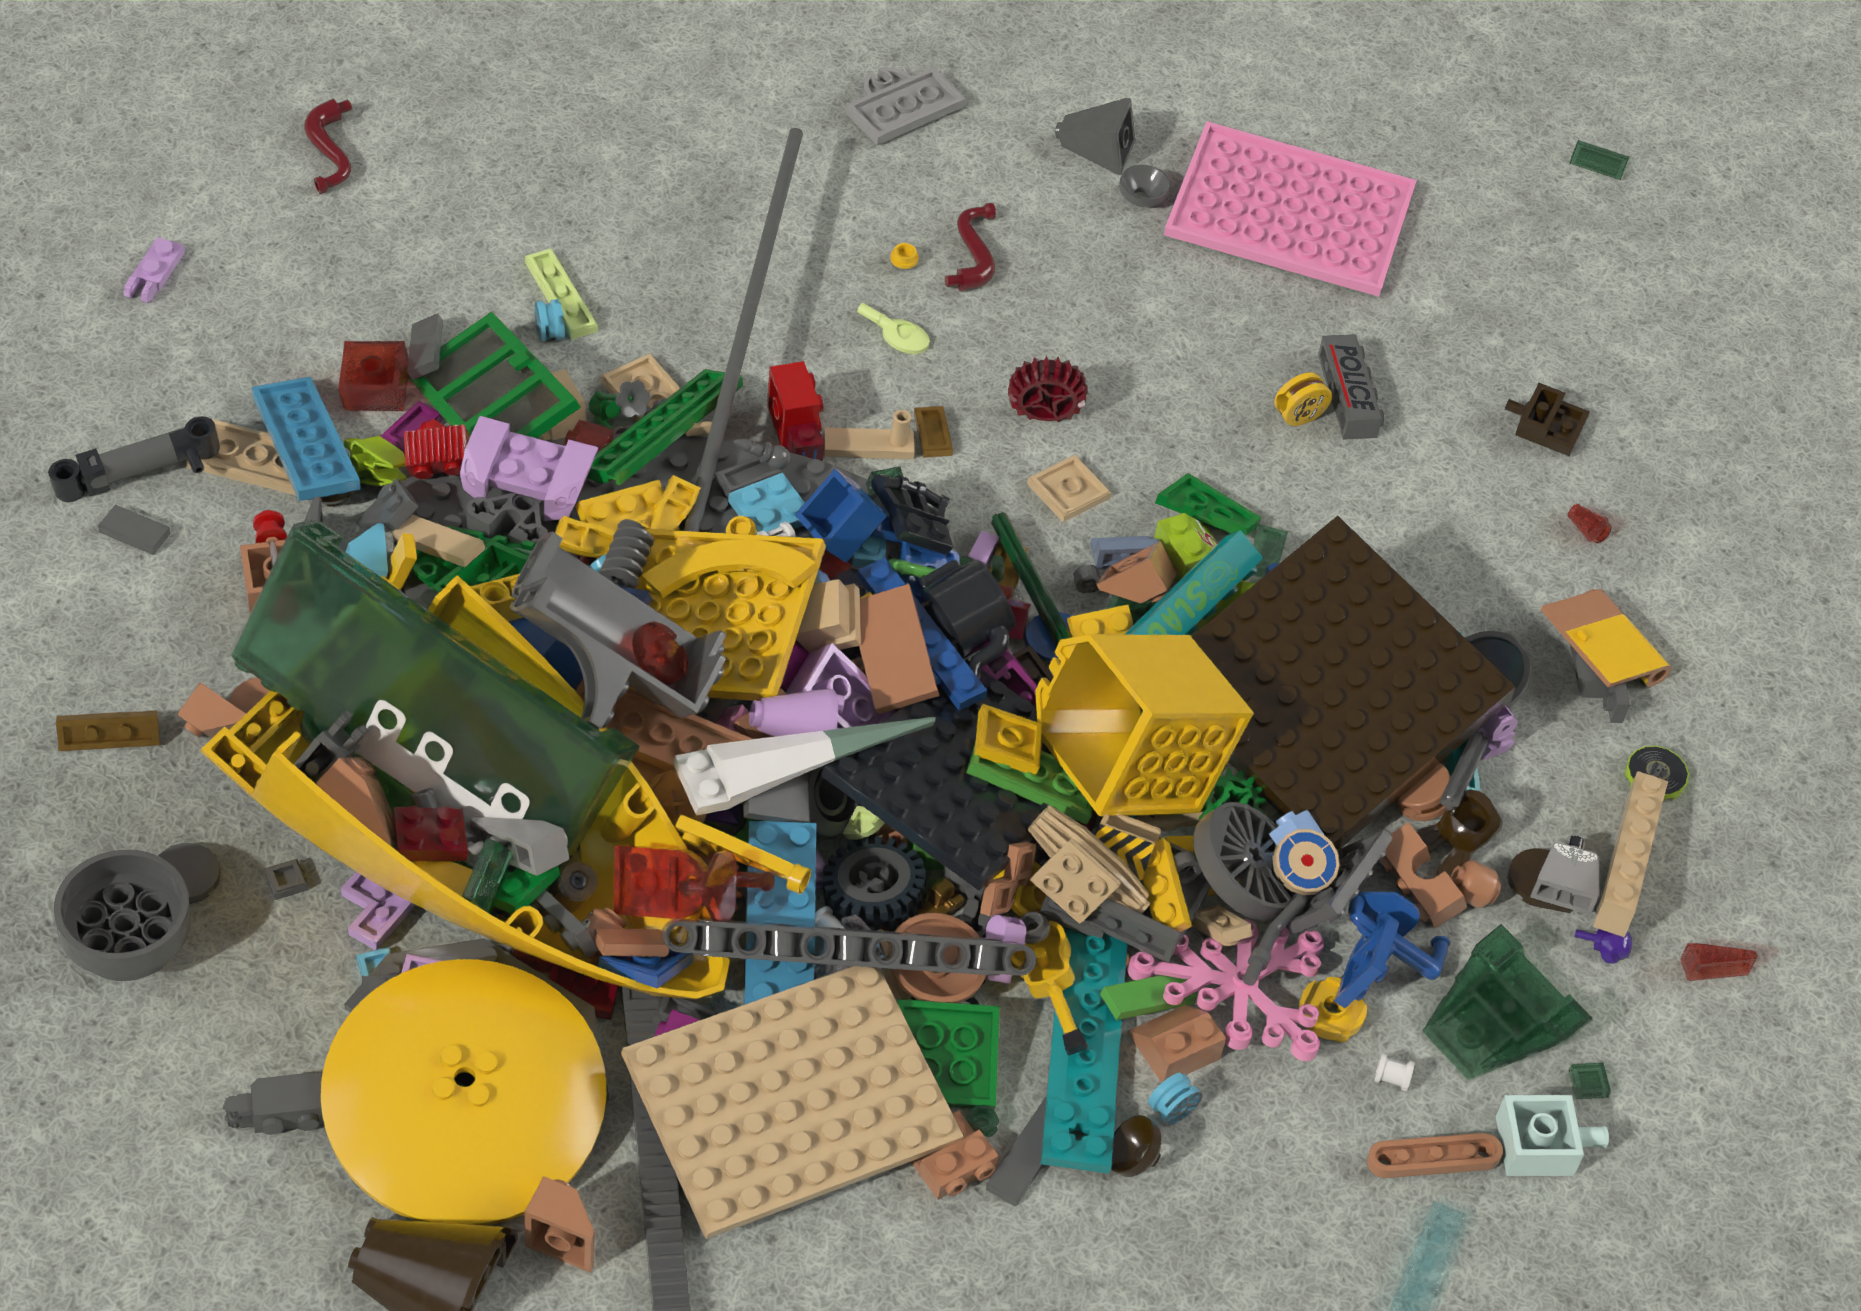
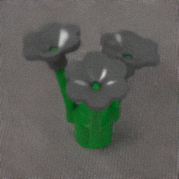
(630, 400)

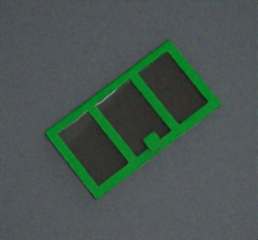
(498, 378)

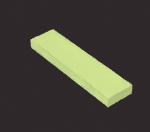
(557, 285)

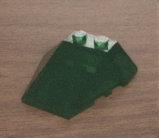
(1501, 1010)

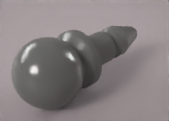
(776, 456)

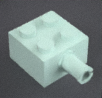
(1543, 1135)

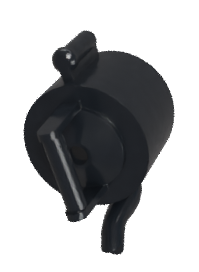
(969, 611)

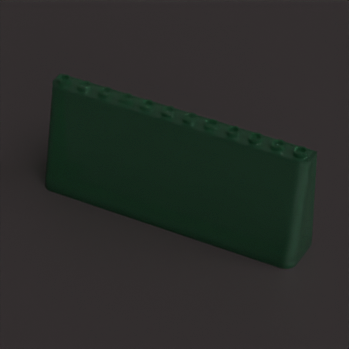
(346, 638)

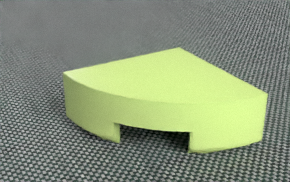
(862, 824)

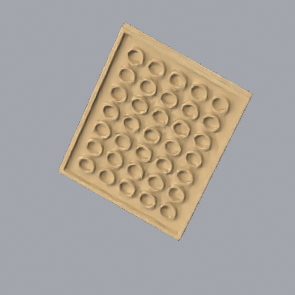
(790, 1097)

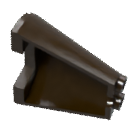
(428, 1263)

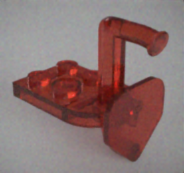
(659, 886)

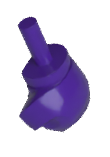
(1611, 946)

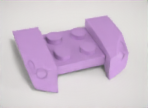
(525, 466)

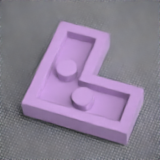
(381, 911)

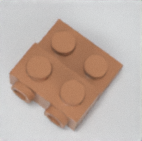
(958, 1164)

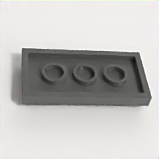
(1354, 868)

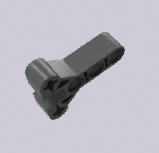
(507, 512)

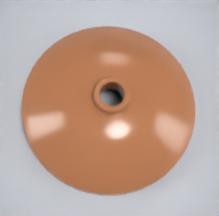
(942, 985)

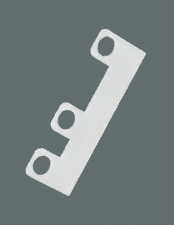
(421, 772)

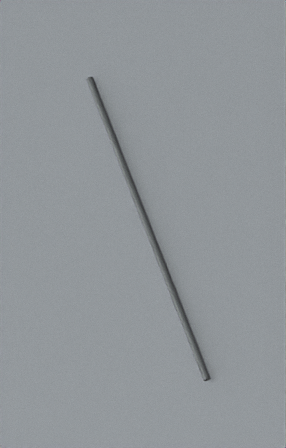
(744, 330)

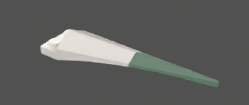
(742, 769)

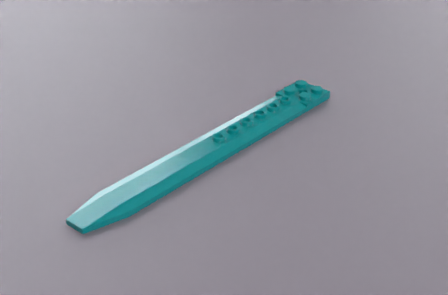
(1085, 1083)

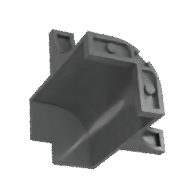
(599, 626)

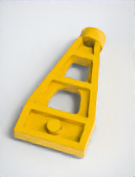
(706, 838)

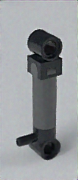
(96, 471)

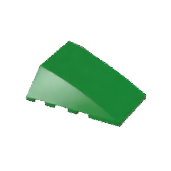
(496, 562)

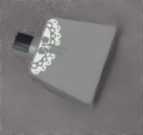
(1569, 876)

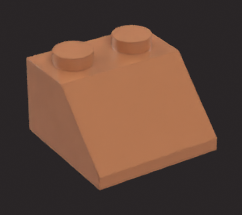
(1140, 576)
(1179, 1041)
(559, 1224)

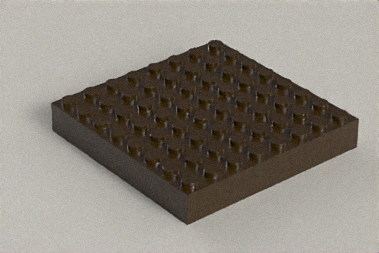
(1346, 682)

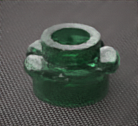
(985, 1114)

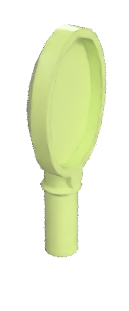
(898, 332)

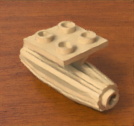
(1082, 868)

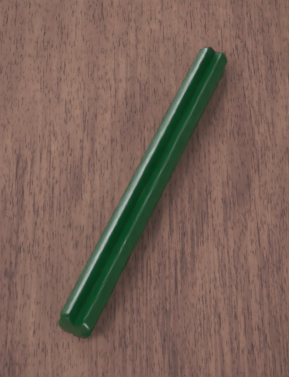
(1030, 578)

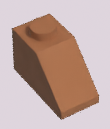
(208, 712)

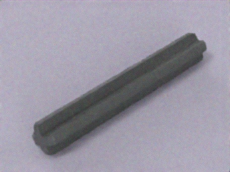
(1464, 771)

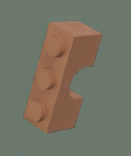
(1435, 898)

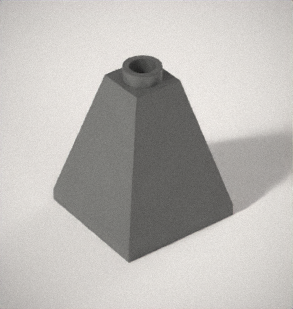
(1100, 134)

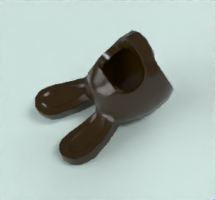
(1465, 828)

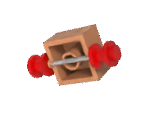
(261, 556)

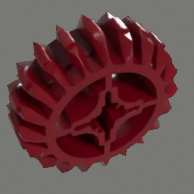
(1047, 390)

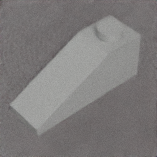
(534, 843)

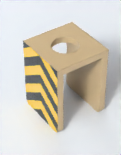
(1129, 840)

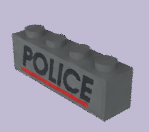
(1350, 386)

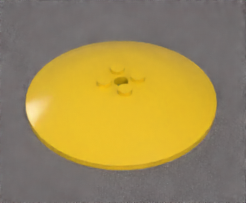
(451, 1148)

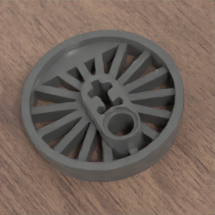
(1236, 864)

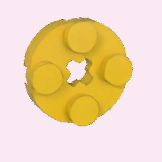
(1333, 1025)

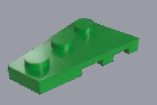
(1207, 505)

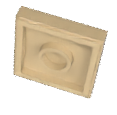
(1069, 488)

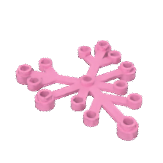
(1238, 1031)

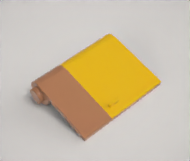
(1607, 639)

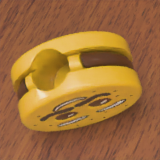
(1303, 399)

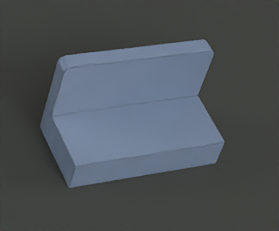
(1114, 549)

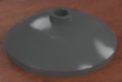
(1507, 656)

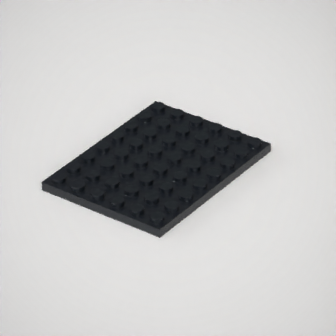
(928, 797)

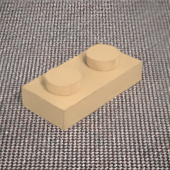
(1222, 925)

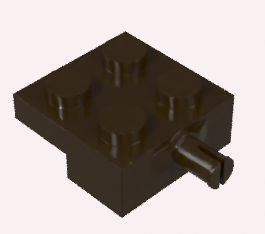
(1549, 419)

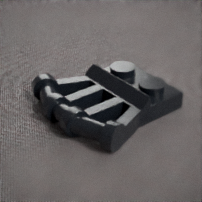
(917, 523)

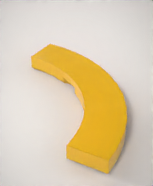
(666, 514)
(730, 556)

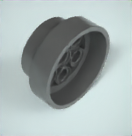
(92, 895)

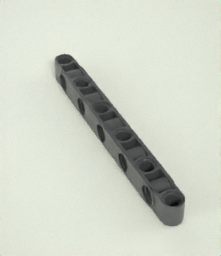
(849, 947)

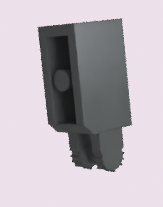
(329, 747)
(278, 1104)

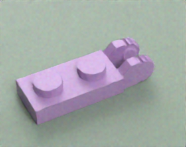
(154, 269)

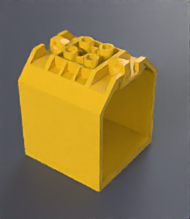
(1133, 759)

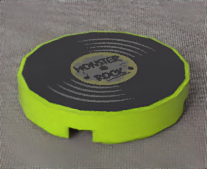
(1661, 764)

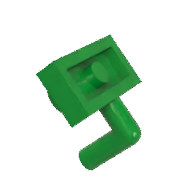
(522, 888)

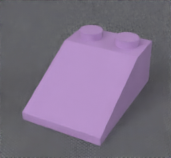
(833, 670)

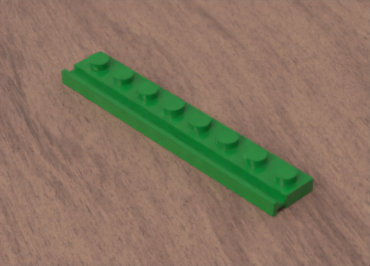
(658, 428)

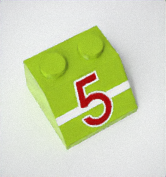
(1184, 541)

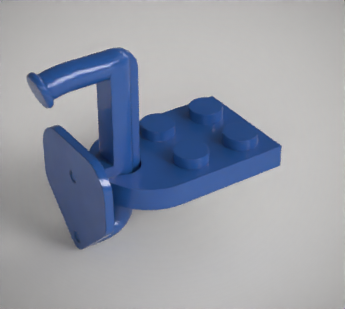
(1384, 922)

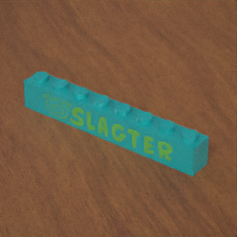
(1201, 589)

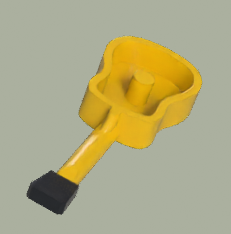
(1050, 978)

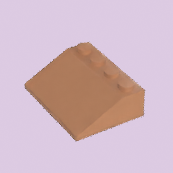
(359, 792)

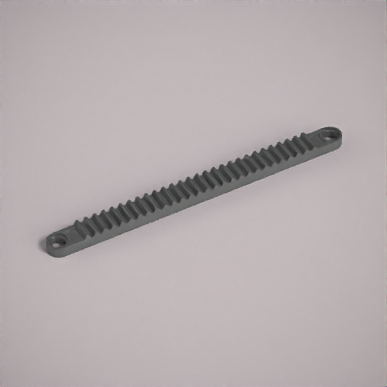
(657, 1177)

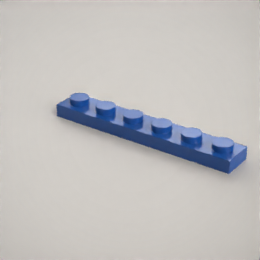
(955, 675)

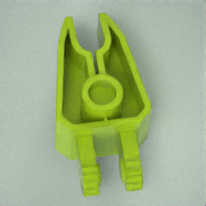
(376, 460)

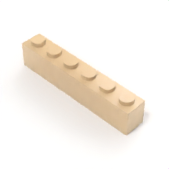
(1630, 854)

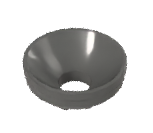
(1144, 179)

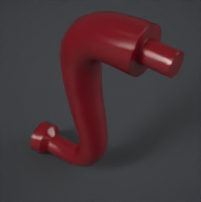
(314, 128)
(985, 268)

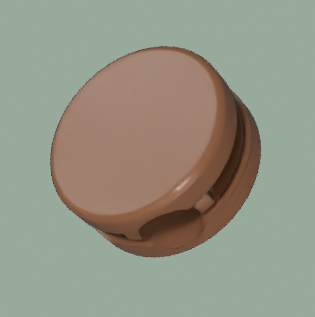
(1423, 799)

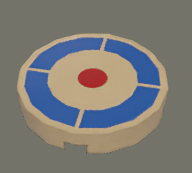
(1306, 861)

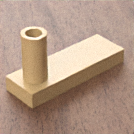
(872, 443)

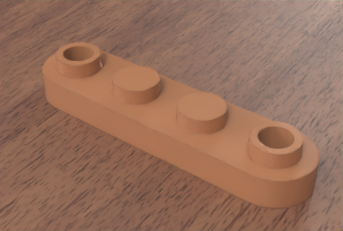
(1434, 1155)

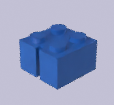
(840, 515)

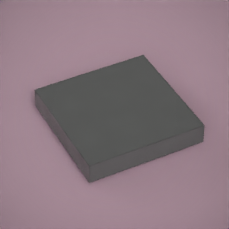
(781, 803)

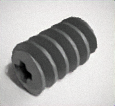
(627, 554)

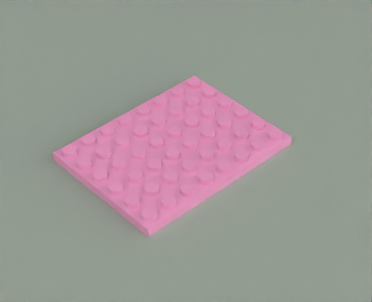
(1291, 208)

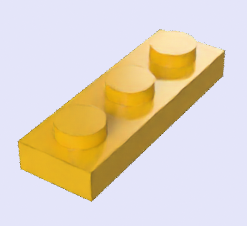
(1165, 890)

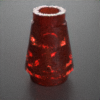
(1589, 523)

